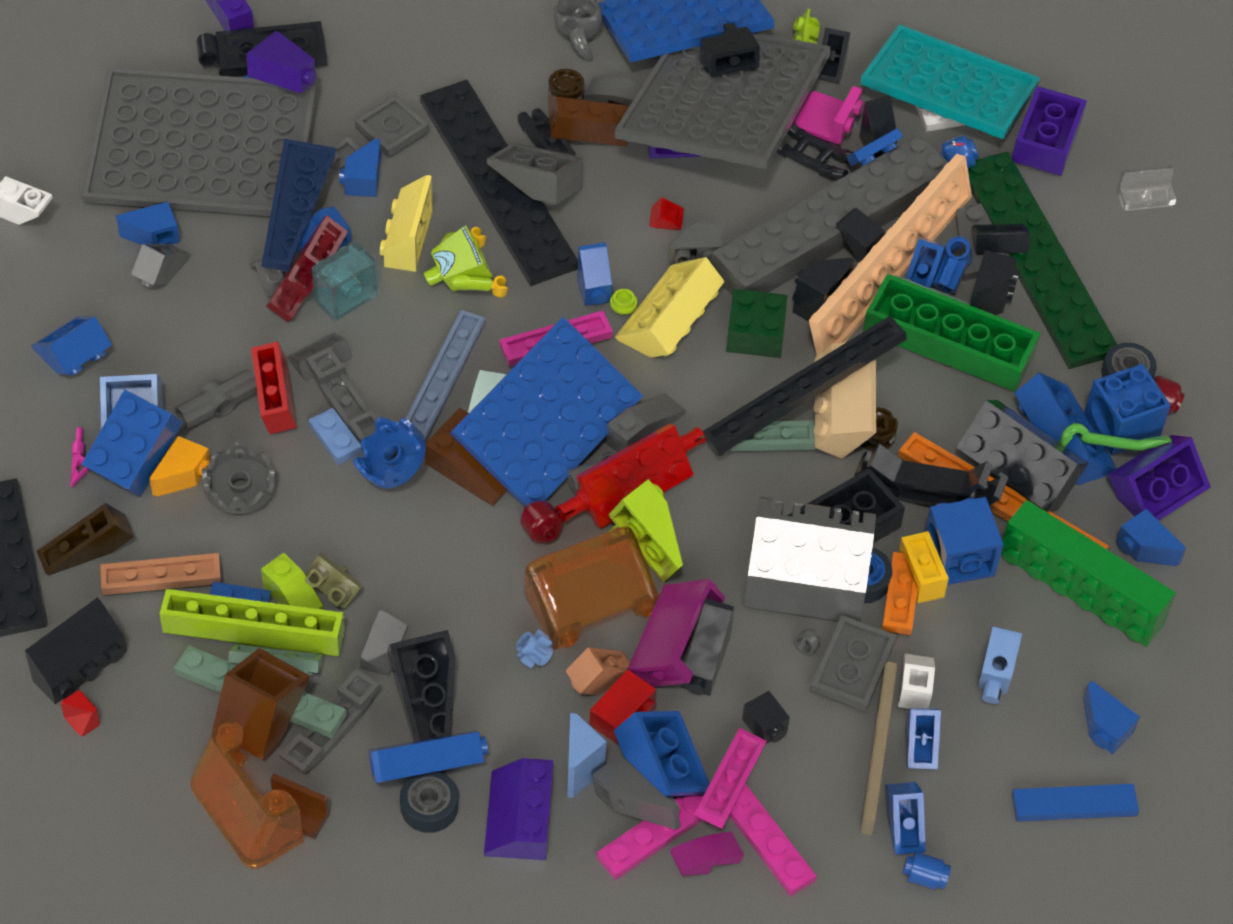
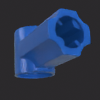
(953, 266)

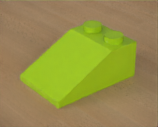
(652, 524)

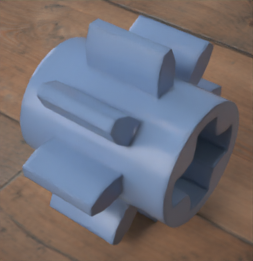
(534, 648)

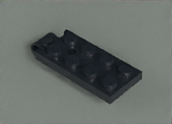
(228, 46)

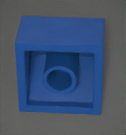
(73, 345)

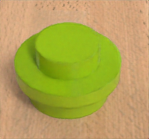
(623, 301)

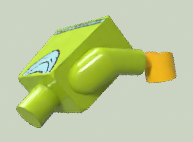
(463, 263)

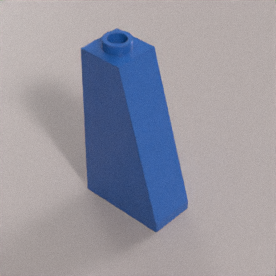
(427, 756)

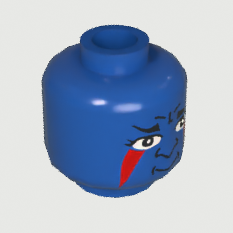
(961, 146)

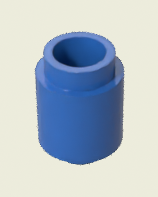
(926, 871)

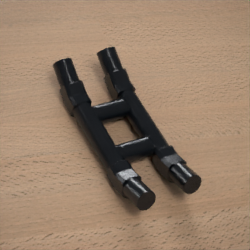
(818, 164)

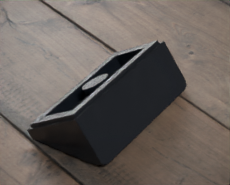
(1001, 238)

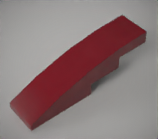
(299, 280)

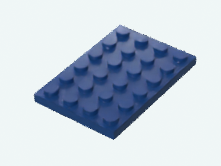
(668, 26)
(546, 414)

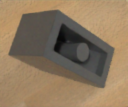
(159, 263)

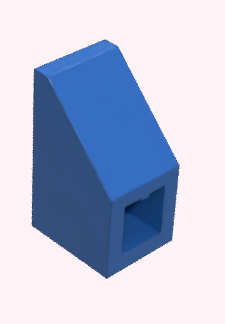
(149, 225)

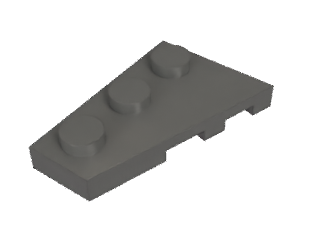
(965, 219)

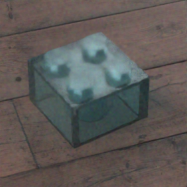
(345, 280)

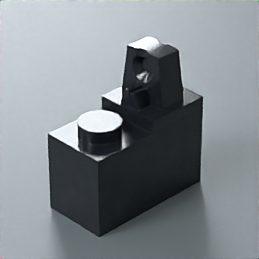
(729, 52)

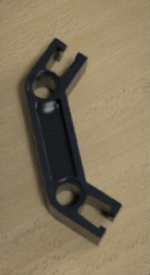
(931, 483)

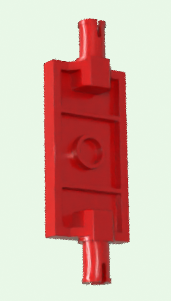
(655, 457)

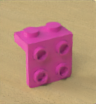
(830, 117)

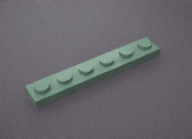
(211, 670)

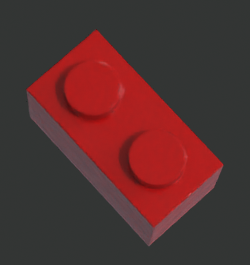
(623, 699)

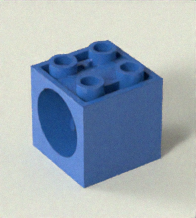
(1127, 406)
(965, 539)

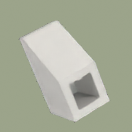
(20, 201)
(916, 681)

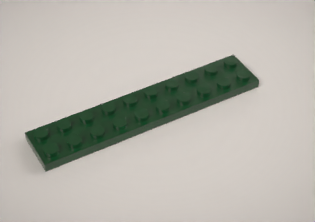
(1045, 268)

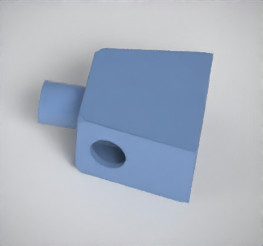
(998, 664)

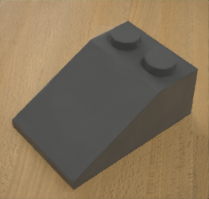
(539, 172)

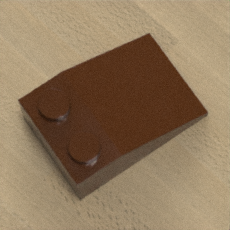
(457, 464)

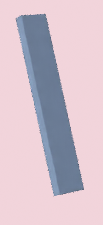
(445, 371)

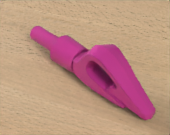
(77, 457)

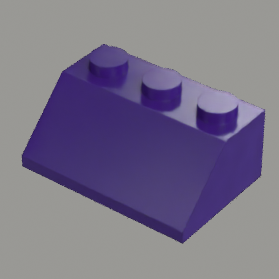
(1161, 478)
(519, 810)

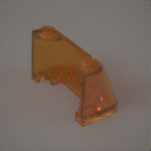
(589, 585)
(252, 824)

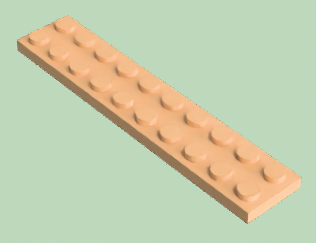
(892, 254)

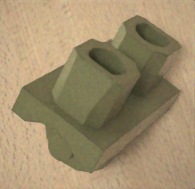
(332, 581)

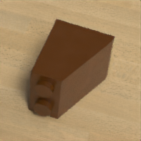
(262, 700)

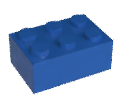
(132, 443)

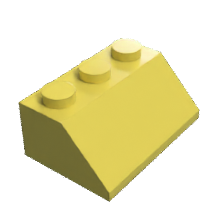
(408, 226)

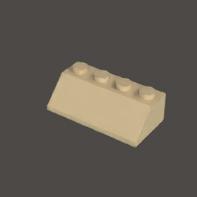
(846, 410)

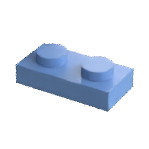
(335, 436)

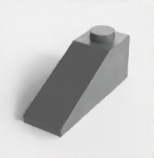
(641, 421)

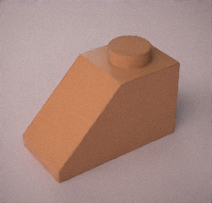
(597, 670)

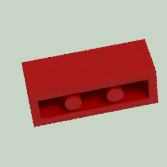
(273, 387)

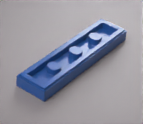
(1075, 802)

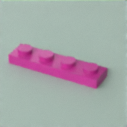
(592, 326)
(730, 778)
(647, 839)
(771, 843)

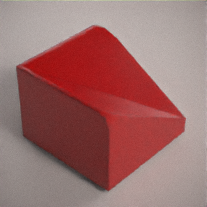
(80, 713)

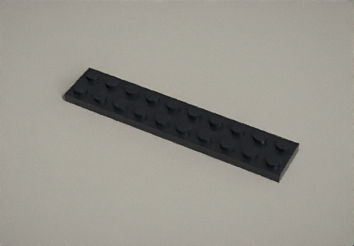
(519, 219)

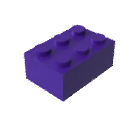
(1049, 130)

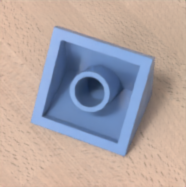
(586, 754)

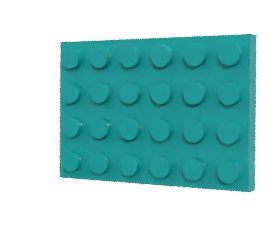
(950, 81)

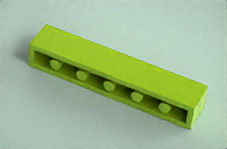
(252, 622)

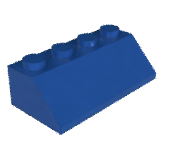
(1053, 408)

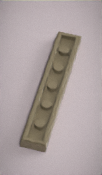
(878, 748)

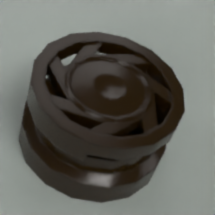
(566, 84)
(885, 430)

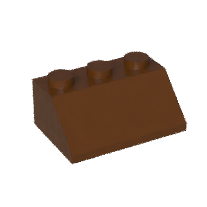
(585, 120)

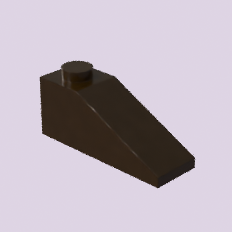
(86, 540)

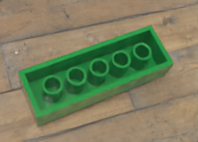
(955, 332)
(1087, 573)

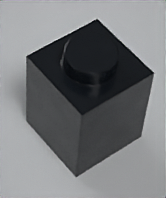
(766, 718)

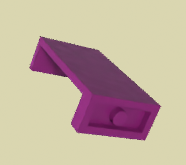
(668, 632)

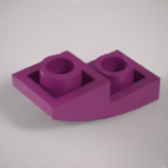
(703, 853)

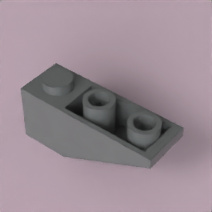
(633, 795)

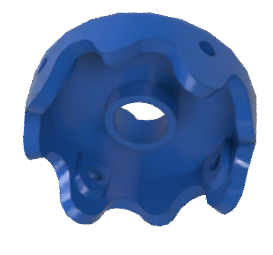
(379, 447)

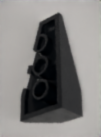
(424, 681)

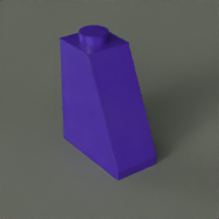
(281, 63)

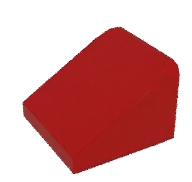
(666, 215)

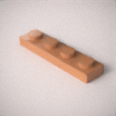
(160, 574)

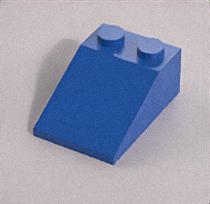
(663, 752)

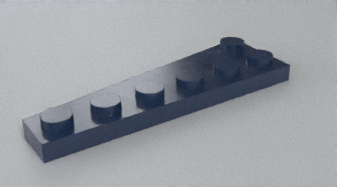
(297, 190)

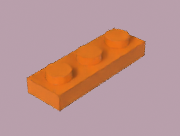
(900, 597)

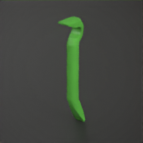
(1111, 441)

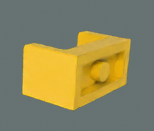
(925, 566)

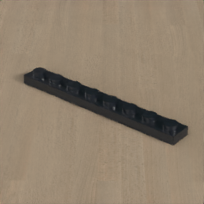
(804, 385)

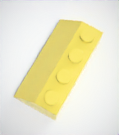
(671, 308)

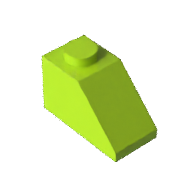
(288, 584)

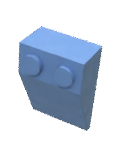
(145, 386)

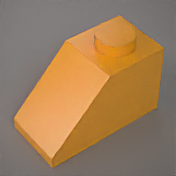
(180, 467)

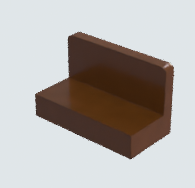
(312, 805)

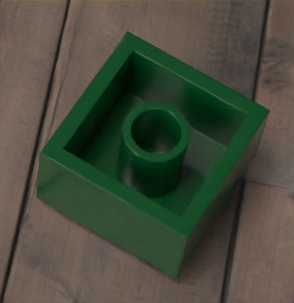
(756, 323)

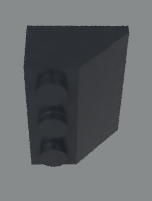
(75, 651)

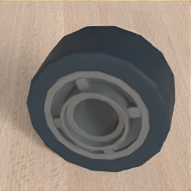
(1126, 356)
(434, 816)

